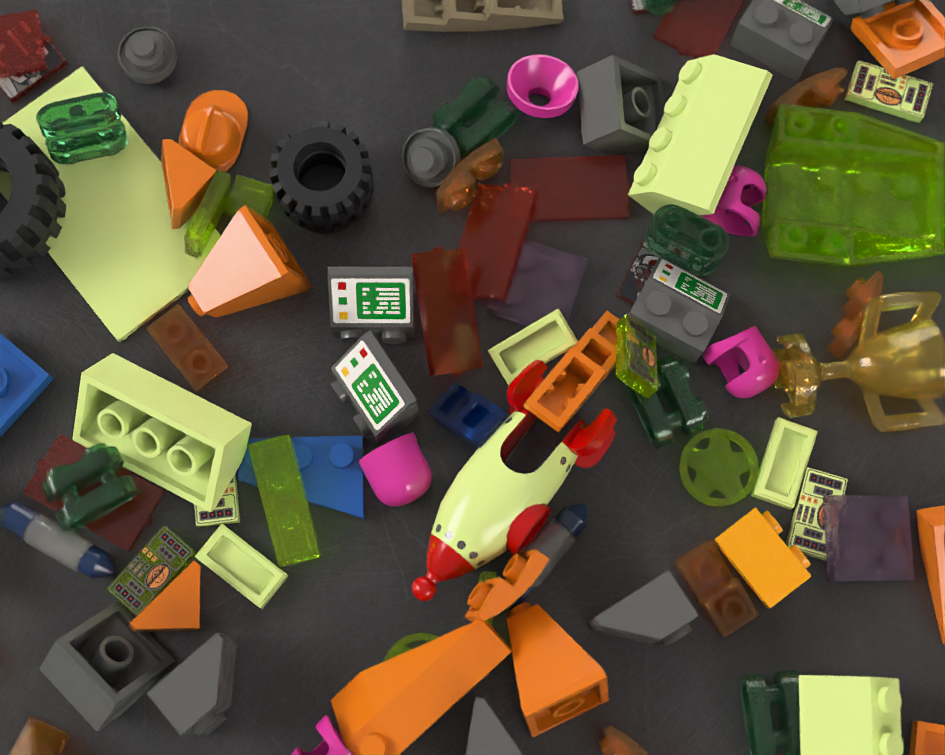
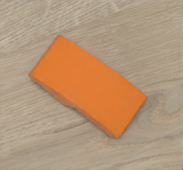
(497, 594)

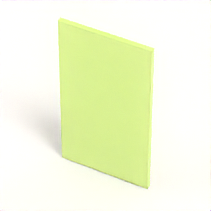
(116, 224)

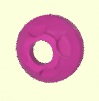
(546, 77)

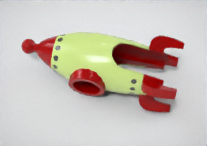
(501, 509)

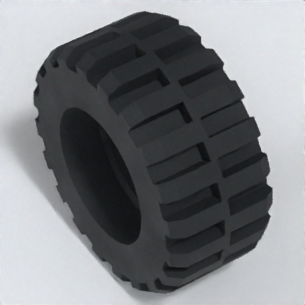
(33, 202)

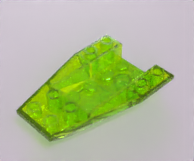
(851, 190)

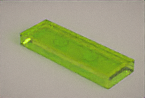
(284, 500)

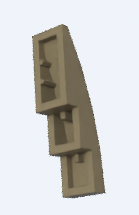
(479, 14)

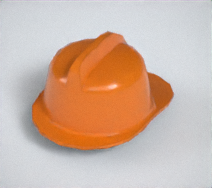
(215, 128)

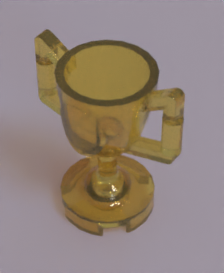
(891, 363)

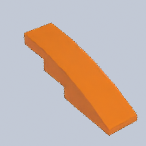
(576, 375)

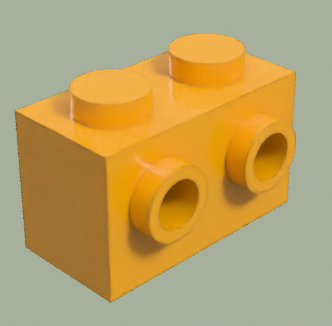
(763, 557)

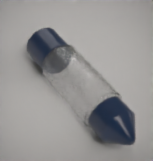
(46, 536)
(555, 541)

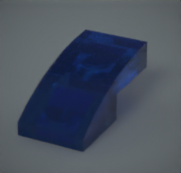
(467, 414)

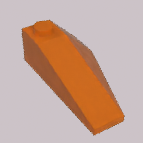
(404, 696)

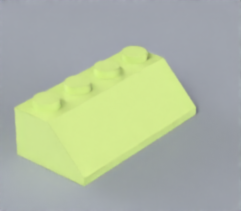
(700, 135)
(160, 430)
(850, 715)

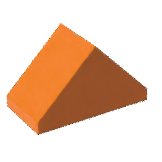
(185, 181)
(175, 607)

